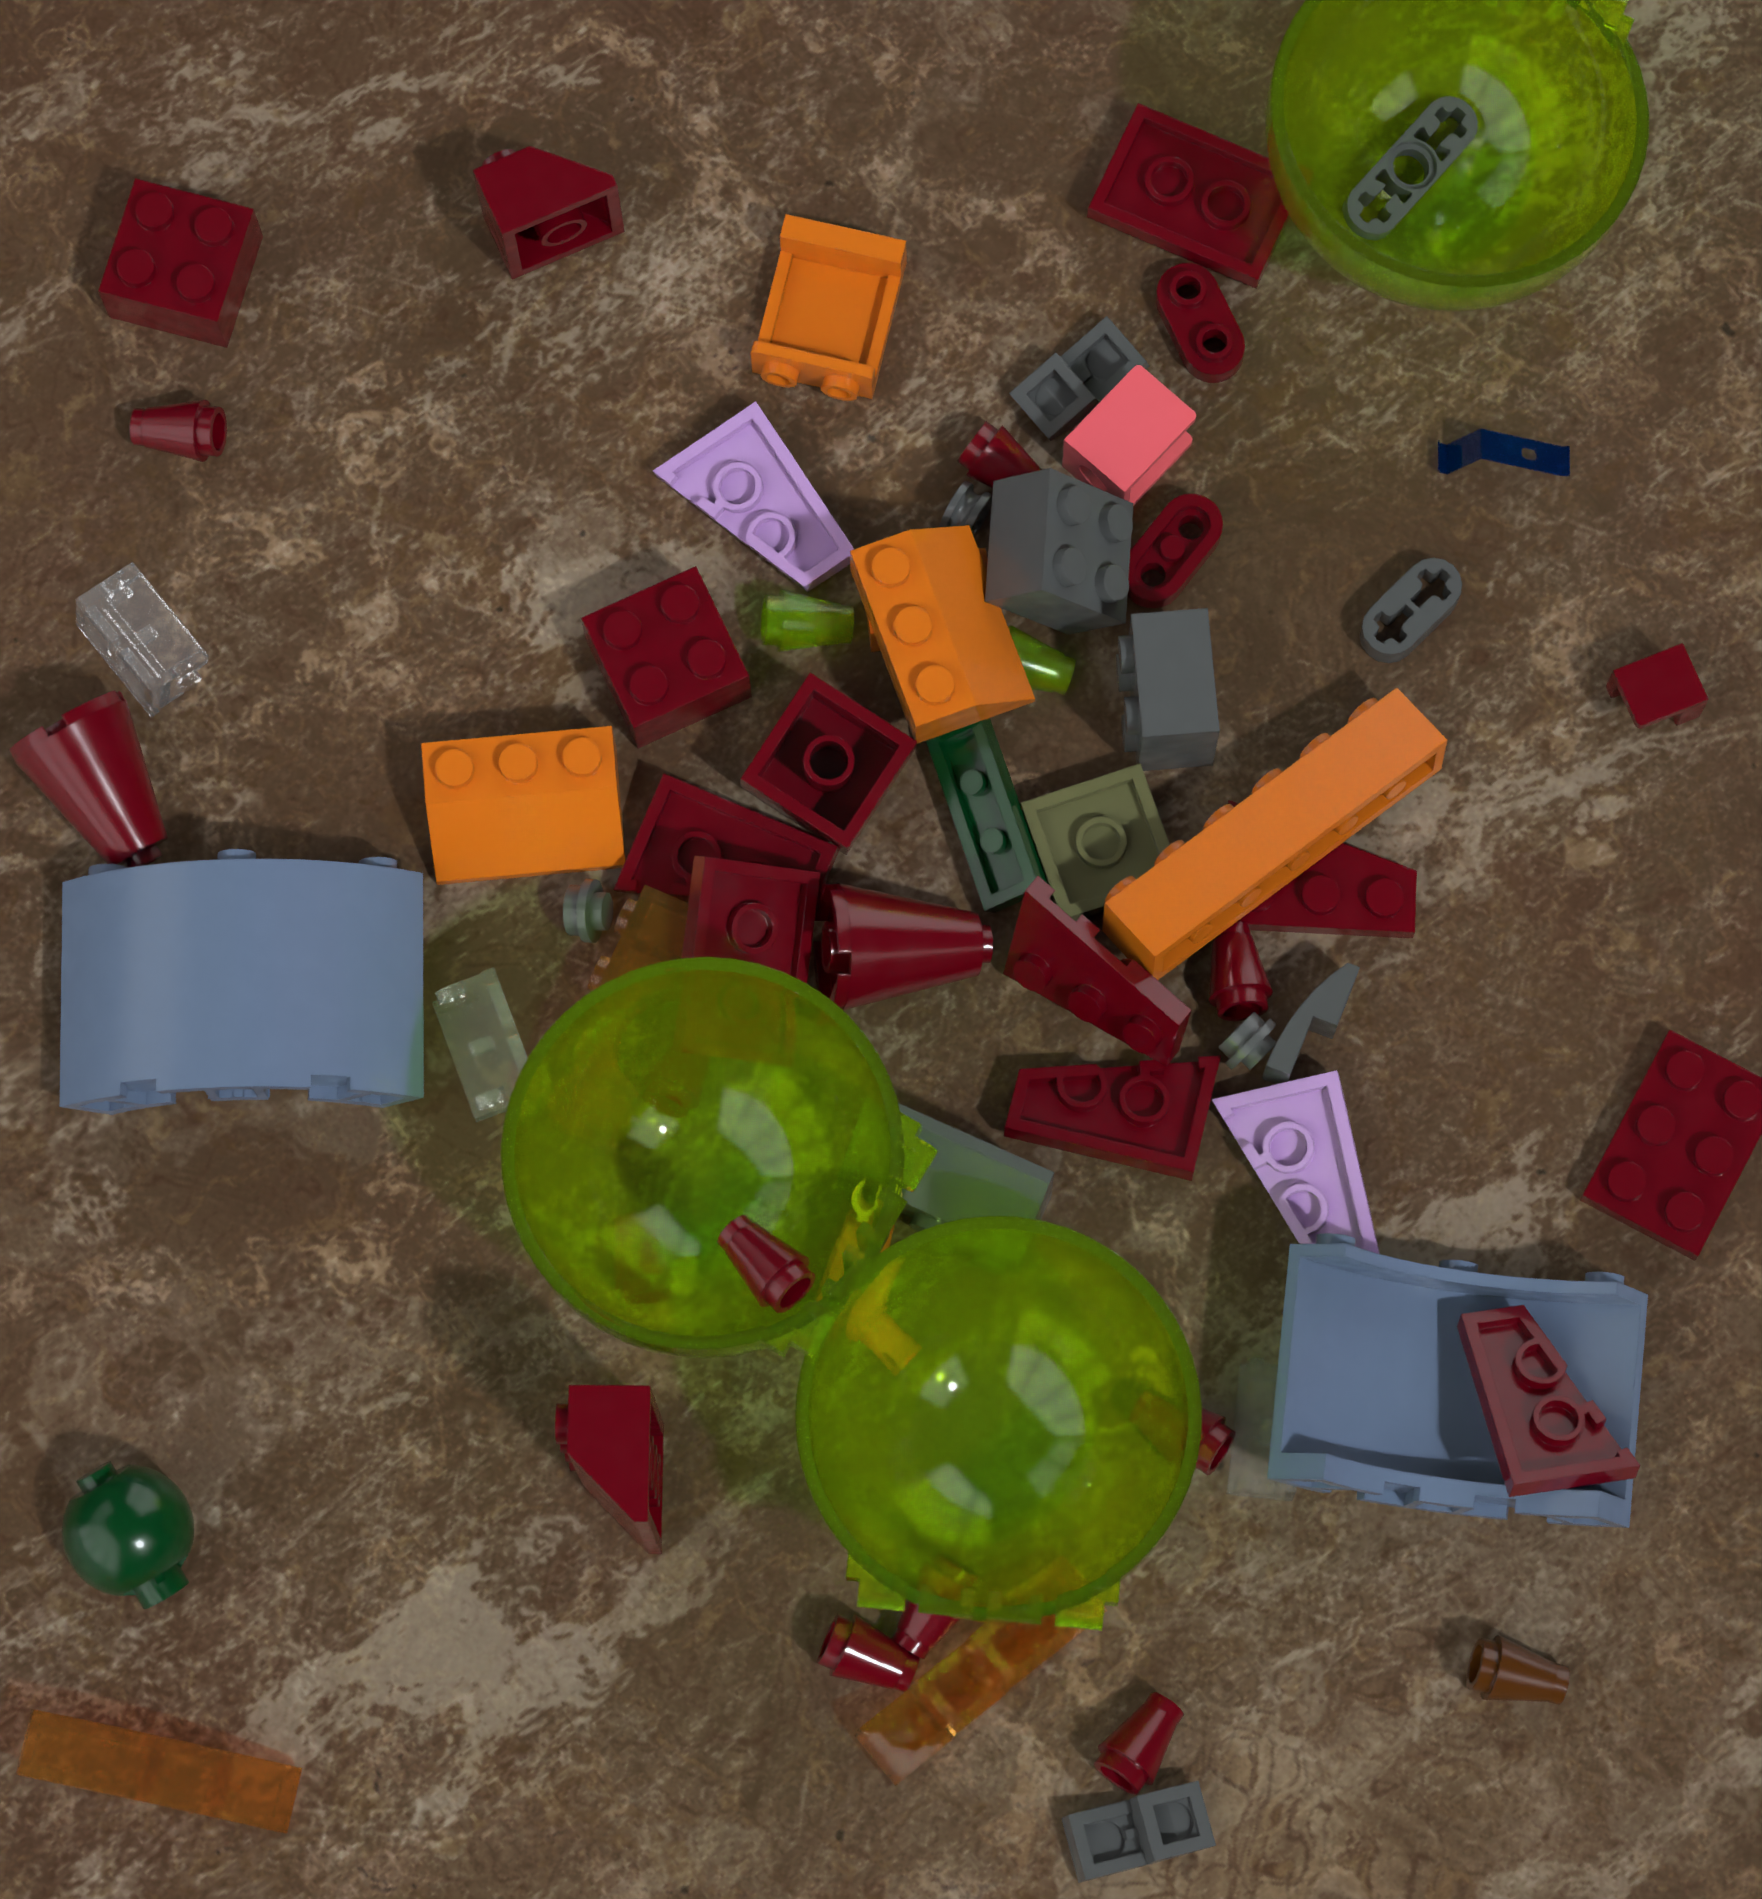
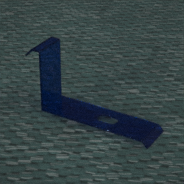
(1502, 449)

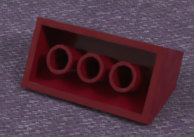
(618, 1452)

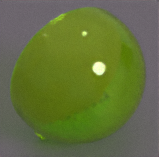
(1529, 194)
(670, 1116)
(999, 1424)

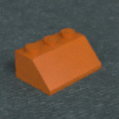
(935, 630)
(523, 805)

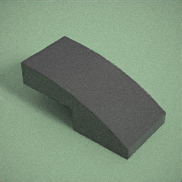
(1075, 383)
(1317, 1014)
(1138, 1831)

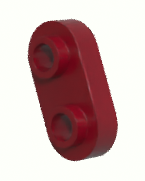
(1199, 319)
(1170, 553)

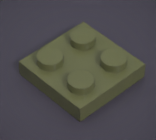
(1095, 837)

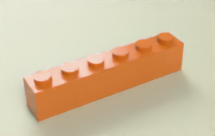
(1273, 833)

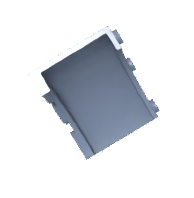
(242, 982)
(1385, 1398)

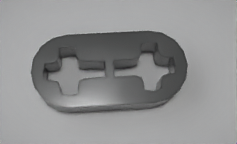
(1420, 619)

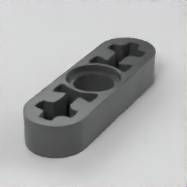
(1411, 144)

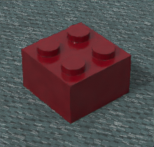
(181, 263)
(667, 657)
(828, 763)

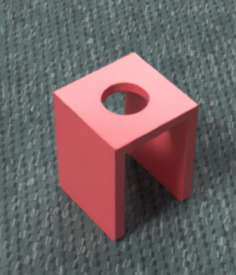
(1129, 437)

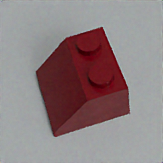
(545, 206)

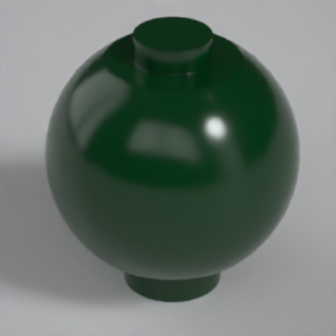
(129, 1533)

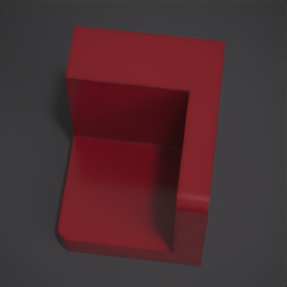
(1660, 688)

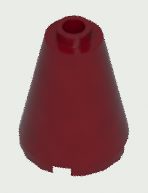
(98, 779)
(892, 945)

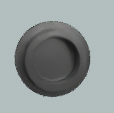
(587, 910)
(1249, 1042)

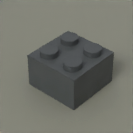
(1059, 551)
(1171, 687)

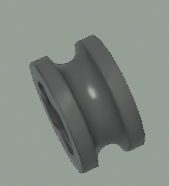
(967, 508)

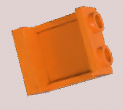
(829, 308)

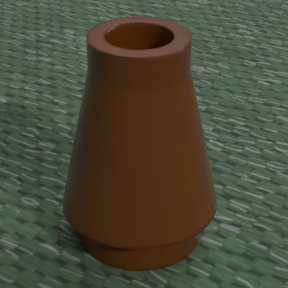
(1514, 1673)

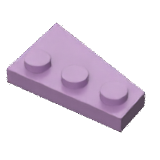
(761, 496)
(1304, 1155)

